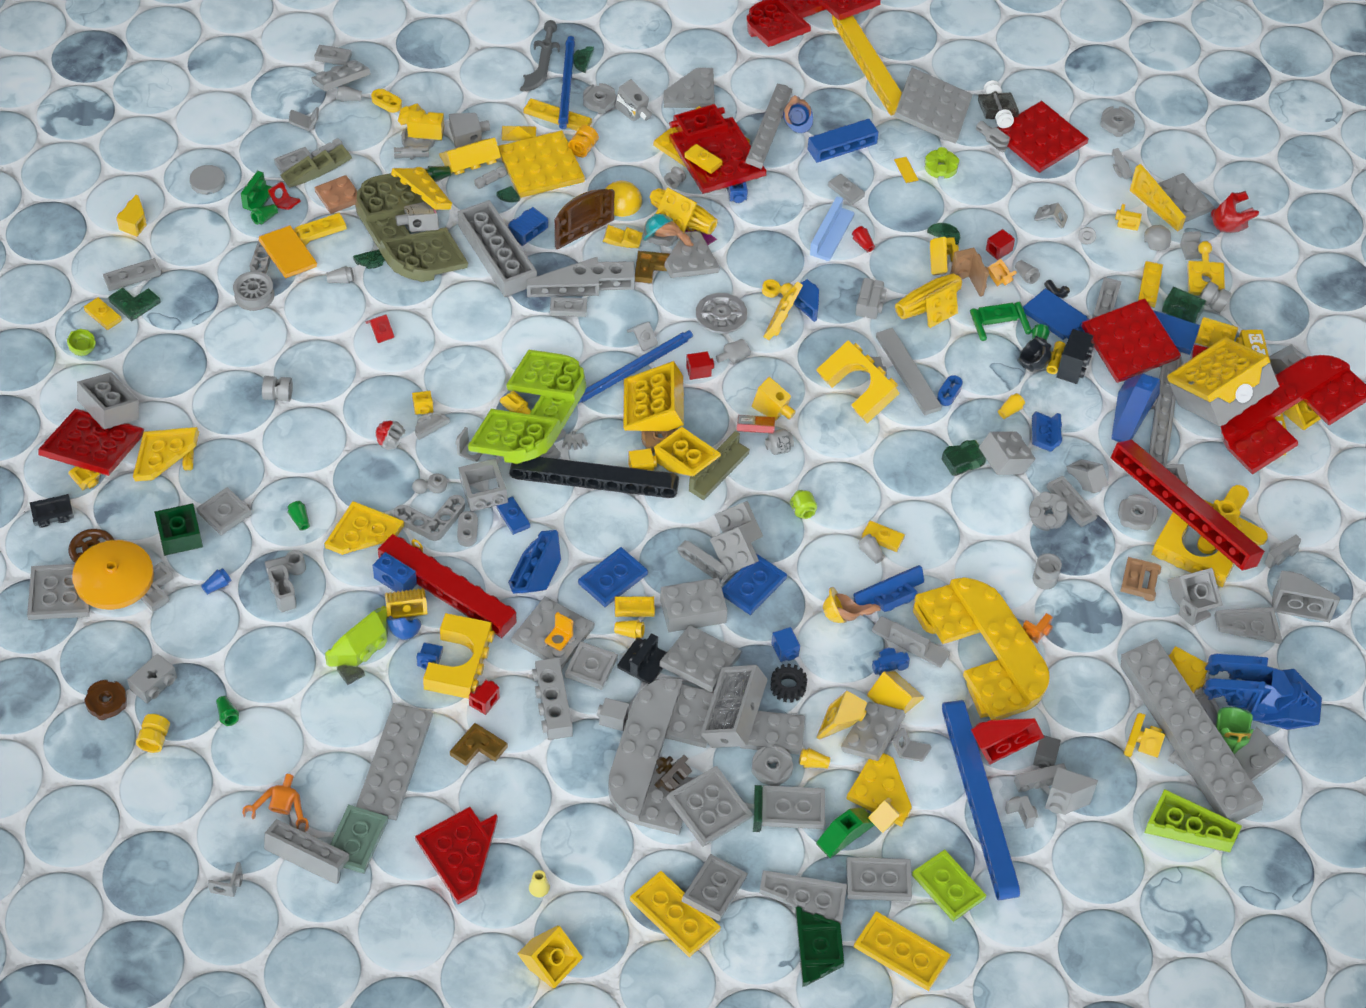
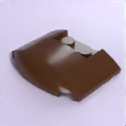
(583, 215)

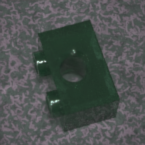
(1183, 305)

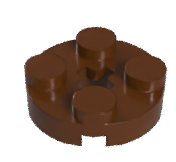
(107, 709)

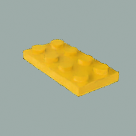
(662, 903)
(902, 951)

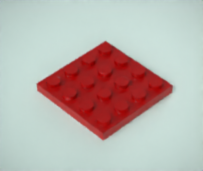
(1043, 136)
(1131, 340)
(89, 446)

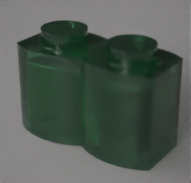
(963, 457)

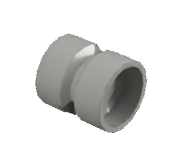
(1215, 297)
(277, 388)
(1047, 571)

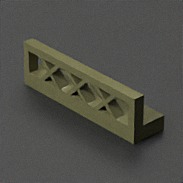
(711, 476)

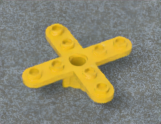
(1230, 509)

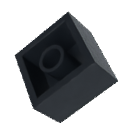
(1076, 356)

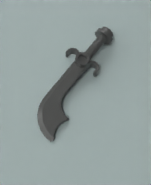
(538, 77)

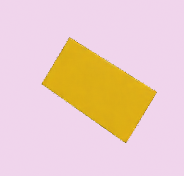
(906, 169)

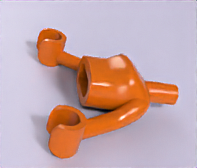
(281, 801)

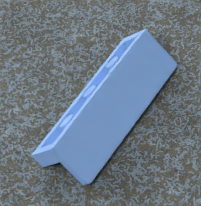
(831, 231)

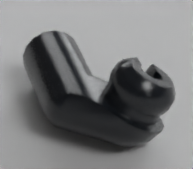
(1062, 293)

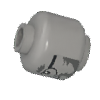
(779, 441)

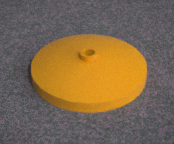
(113, 574)

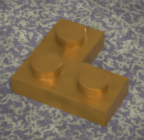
(647, 263)
(478, 740)

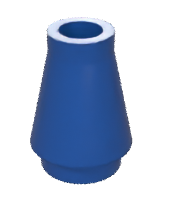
(216, 581)

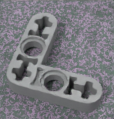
(432, 523)

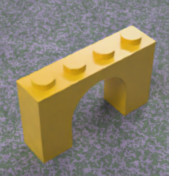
(850, 359)
(1171, 549)
(460, 679)

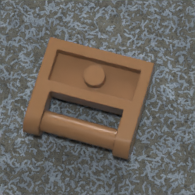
(1134, 577)

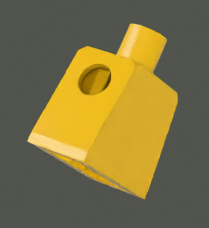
(773, 400)

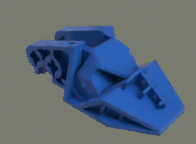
(1268, 693)

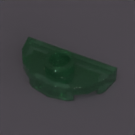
(582, 58)
(944, 230)
(369, 259)

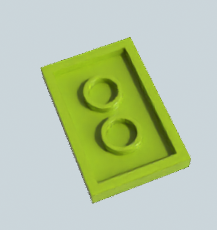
(949, 885)

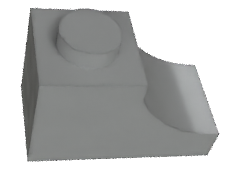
(1089, 474)

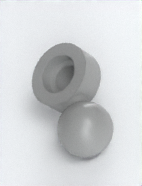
(420, 485)

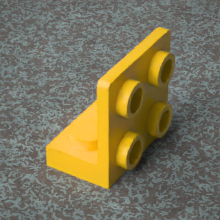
(1213, 331)

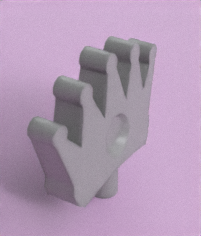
(574, 439)

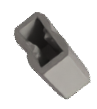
(282, 588)

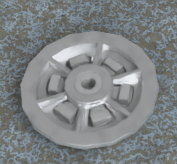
(721, 313)

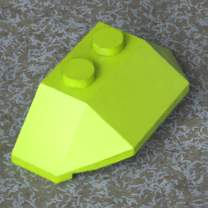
(360, 641)

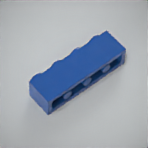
(842, 140)

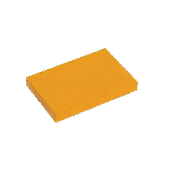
(287, 251)

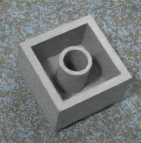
(1007, 453)

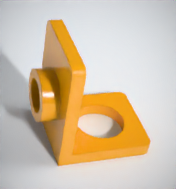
(564, 628)

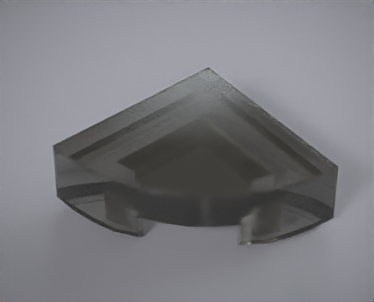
(350, 673)

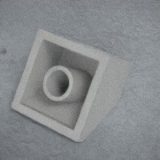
(1070, 792)

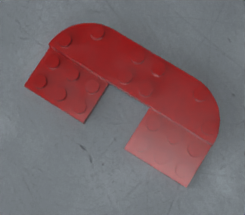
(783, 19)
(1319, 381)

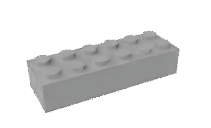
(496, 247)

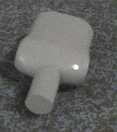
(734, 351)

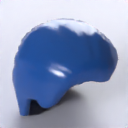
(403, 628)

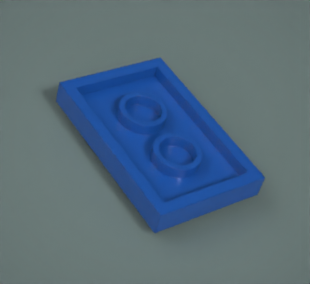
(613, 577)
(753, 585)

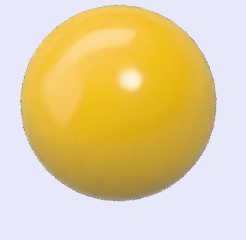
(627, 198)

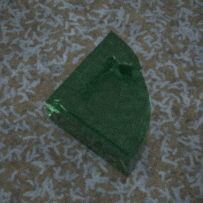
(508, 195)

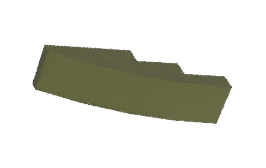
(313, 168)

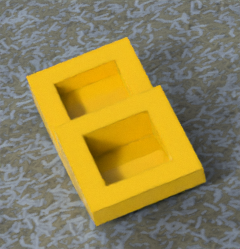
(629, 238)

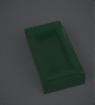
(757, 808)

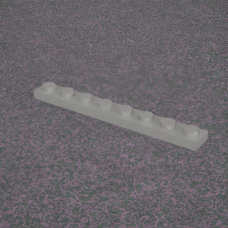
(769, 126)

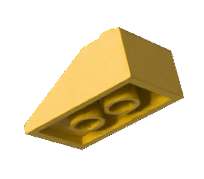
(684, 453)

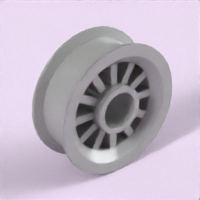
(253, 291)

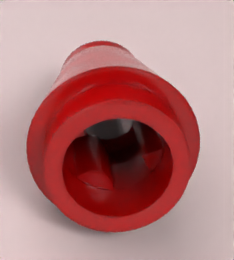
(863, 238)

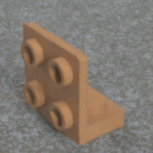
(969, 264)

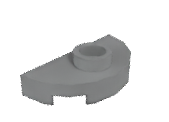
(1121, 165)
(429, 423)

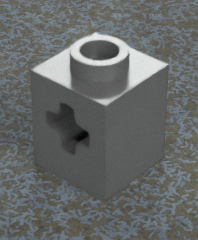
(1046, 752)

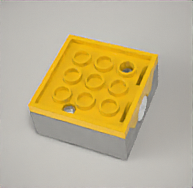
(1223, 381)

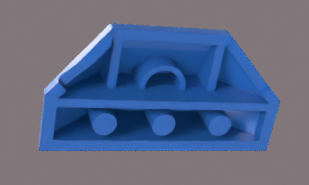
(537, 564)

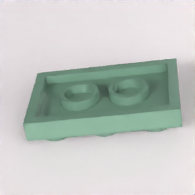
(359, 836)

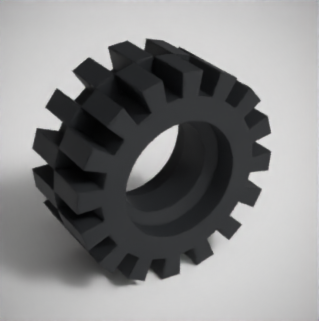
(788, 692)

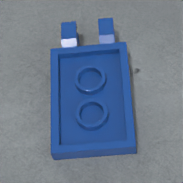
(1055, 314)
(1180, 331)

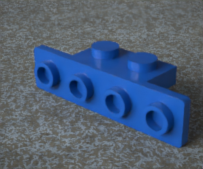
(892, 591)

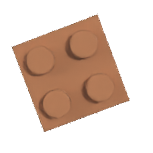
(337, 194)

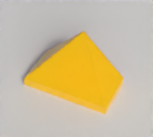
(518, 133)

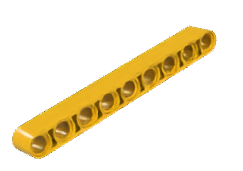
(869, 62)

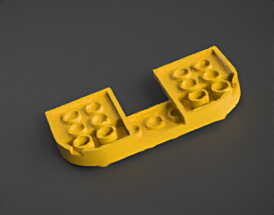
(972, 607)

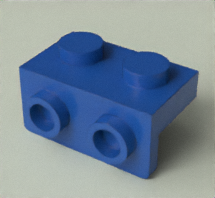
(1046, 431)

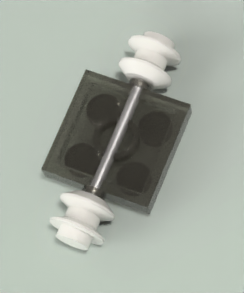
(998, 104)

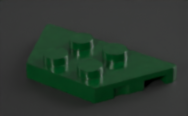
(818, 946)

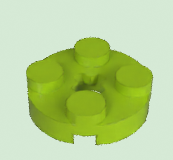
(938, 156)

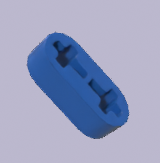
(946, 388)

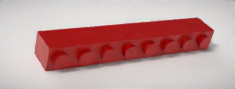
(451, 587)

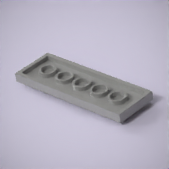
(395, 760)

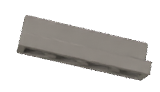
(305, 851)

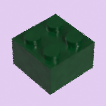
(178, 529)

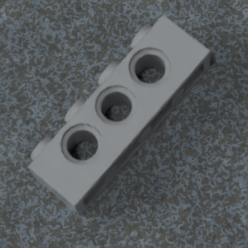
(551, 671)

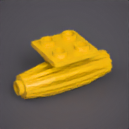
(683, 211)
(935, 298)

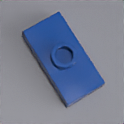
(513, 516)

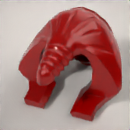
(1226, 217)

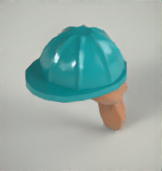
(663, 226)

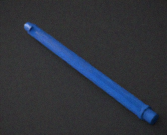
(566, 86)
(636, 365)

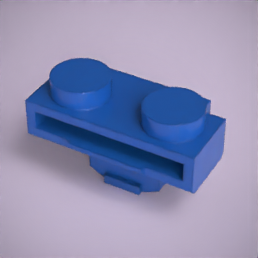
(890, 660)

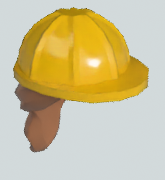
(841, 608)

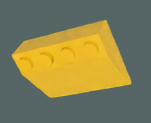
(654, 399)

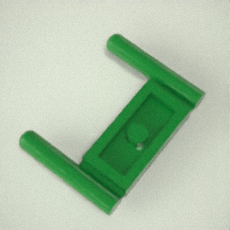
(999, 314)

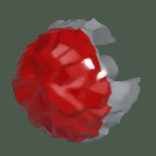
(389, 433)

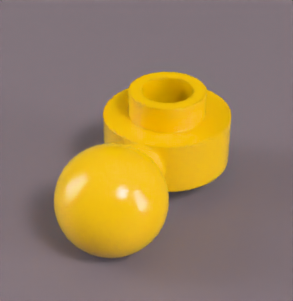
(772, 288)

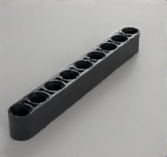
(597, 476)

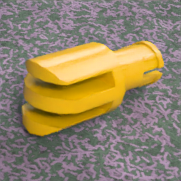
(515, 403)

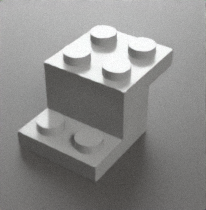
(738, 532)

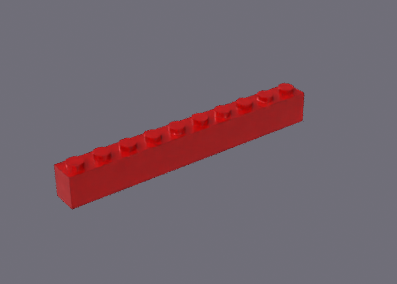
(1187, 505)

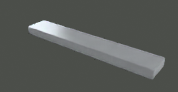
(908, 371)

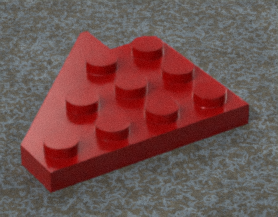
(459, 851)

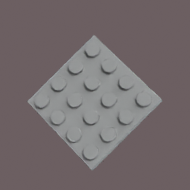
(933, 105)

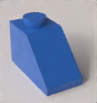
(808, 299)

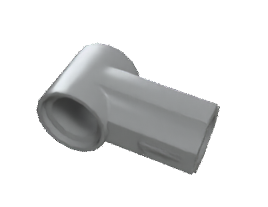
(289, 562)

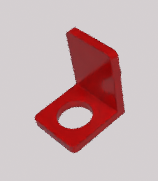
(285, 201)
(381, 328)

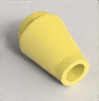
(539, 884)

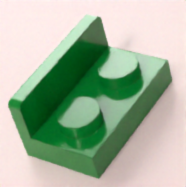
(255, 192)

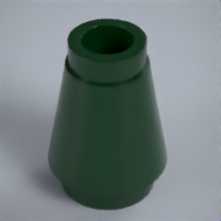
(438, 172)

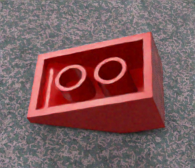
(1004, 737)

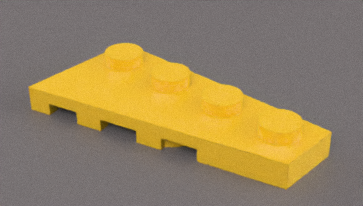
(424, 185)
(1154, 197)

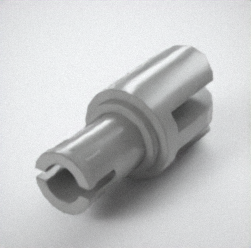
(994, 136)

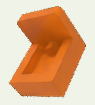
(1042, 628)

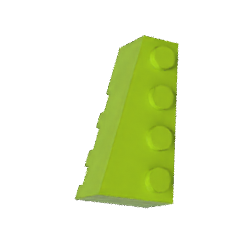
(1191, 823)

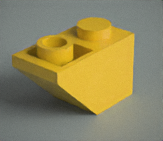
(132, 217)

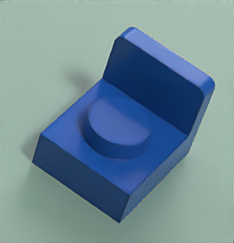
(429, 653)

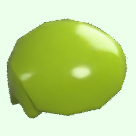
(81, 342)

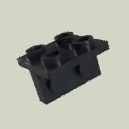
(643, 659)

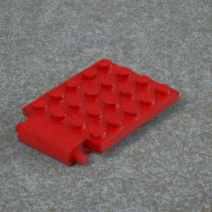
(719, 137)

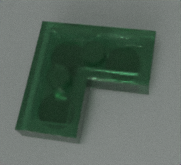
(135, 306)

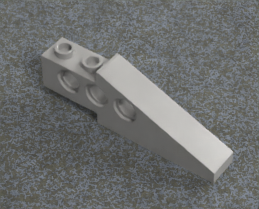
(583, 279)

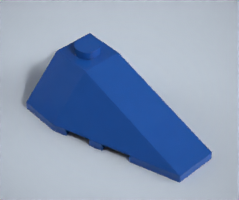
(1133, 405)

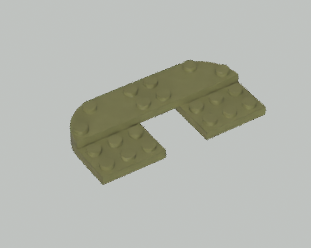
(410, 255)

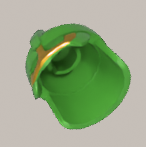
(1234, 727)

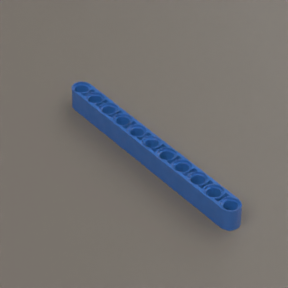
(980, 801)

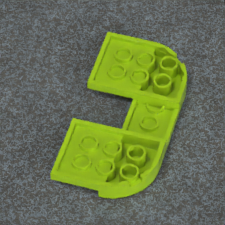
(528, 436)

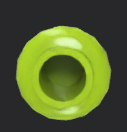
(803, 504)

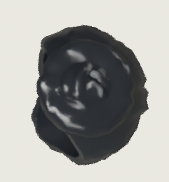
(1035, 354)

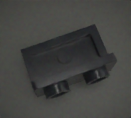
(51, 510)

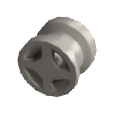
(674, 177)

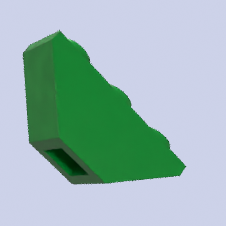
(844, 831)

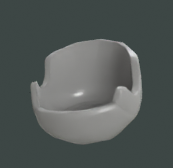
(1158, 237)

